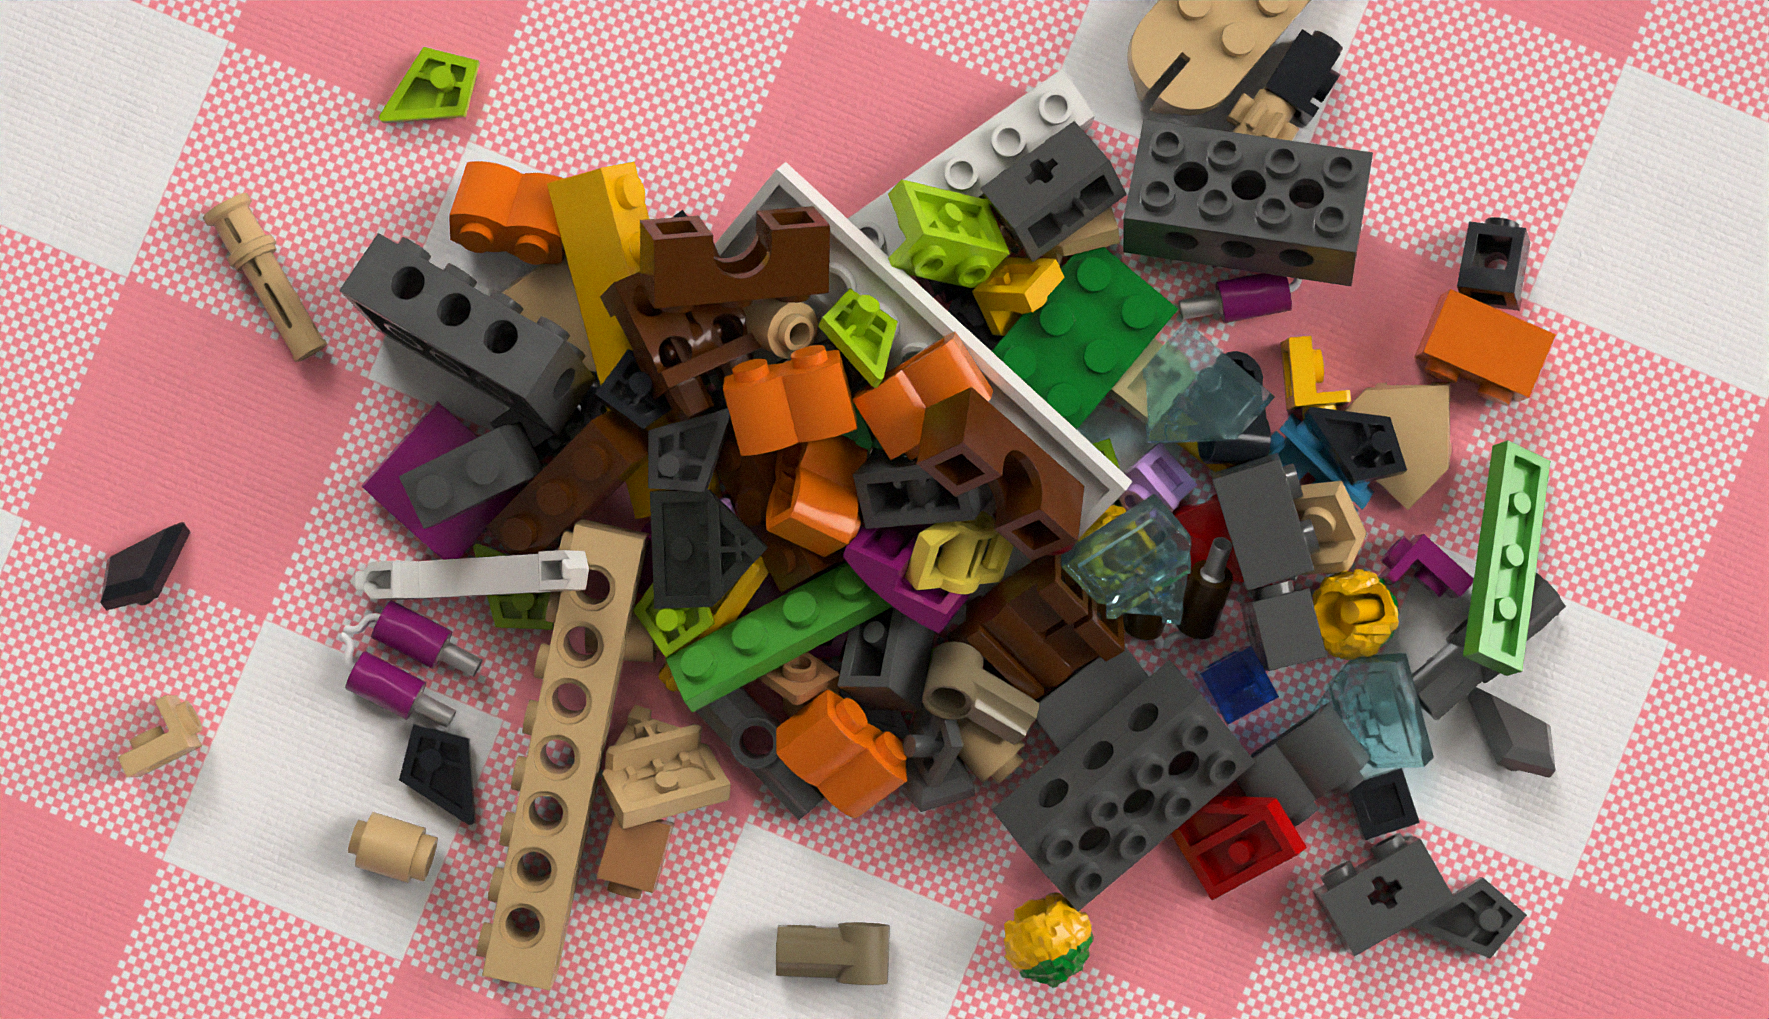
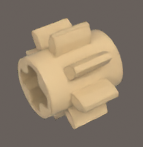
(1263, 116)

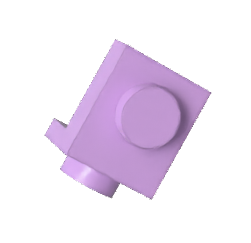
(1157, 474)

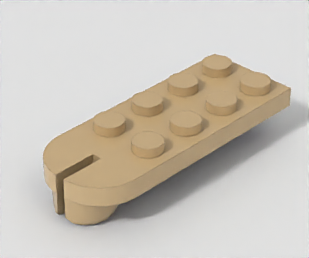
(1217, 41)

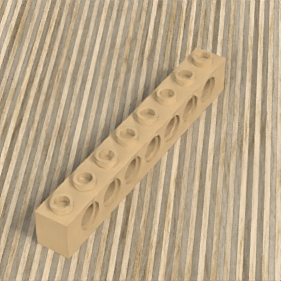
(536, 955)

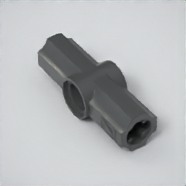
(1450, 676)
(729, 719)

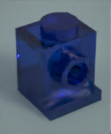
(1236, 684)

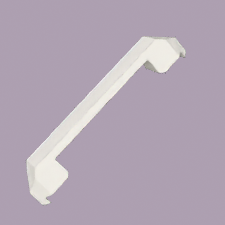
(474, 576)

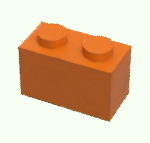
(1484, 348)

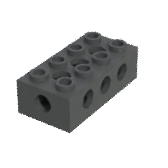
(1246, 202)
(469, 332)
(1123, 785)

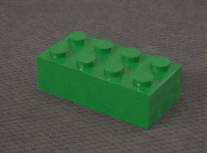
(1085, 333)

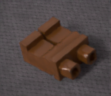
(680, 347)
(1039, 627)

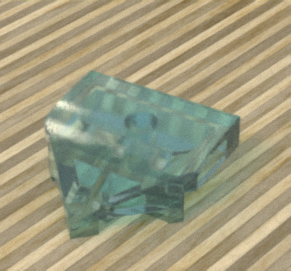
(1198, 392)
(1135, 563)
(1381, 710)

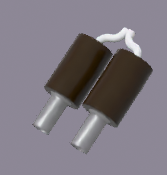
(1202, 601)

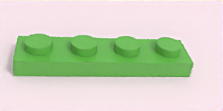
(1507, 558)
(773, 635)

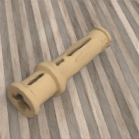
(253, 253)

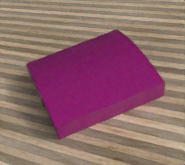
(430, 438)
(882, 560)

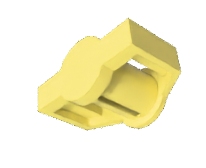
(959, 563)

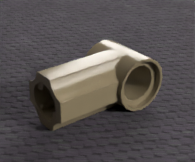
(962, 689)
(850, 952)

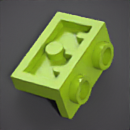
(946, 235)

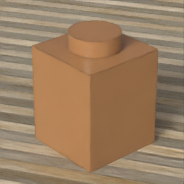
(635, 857)

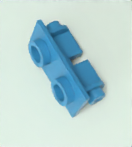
(1310, 455)

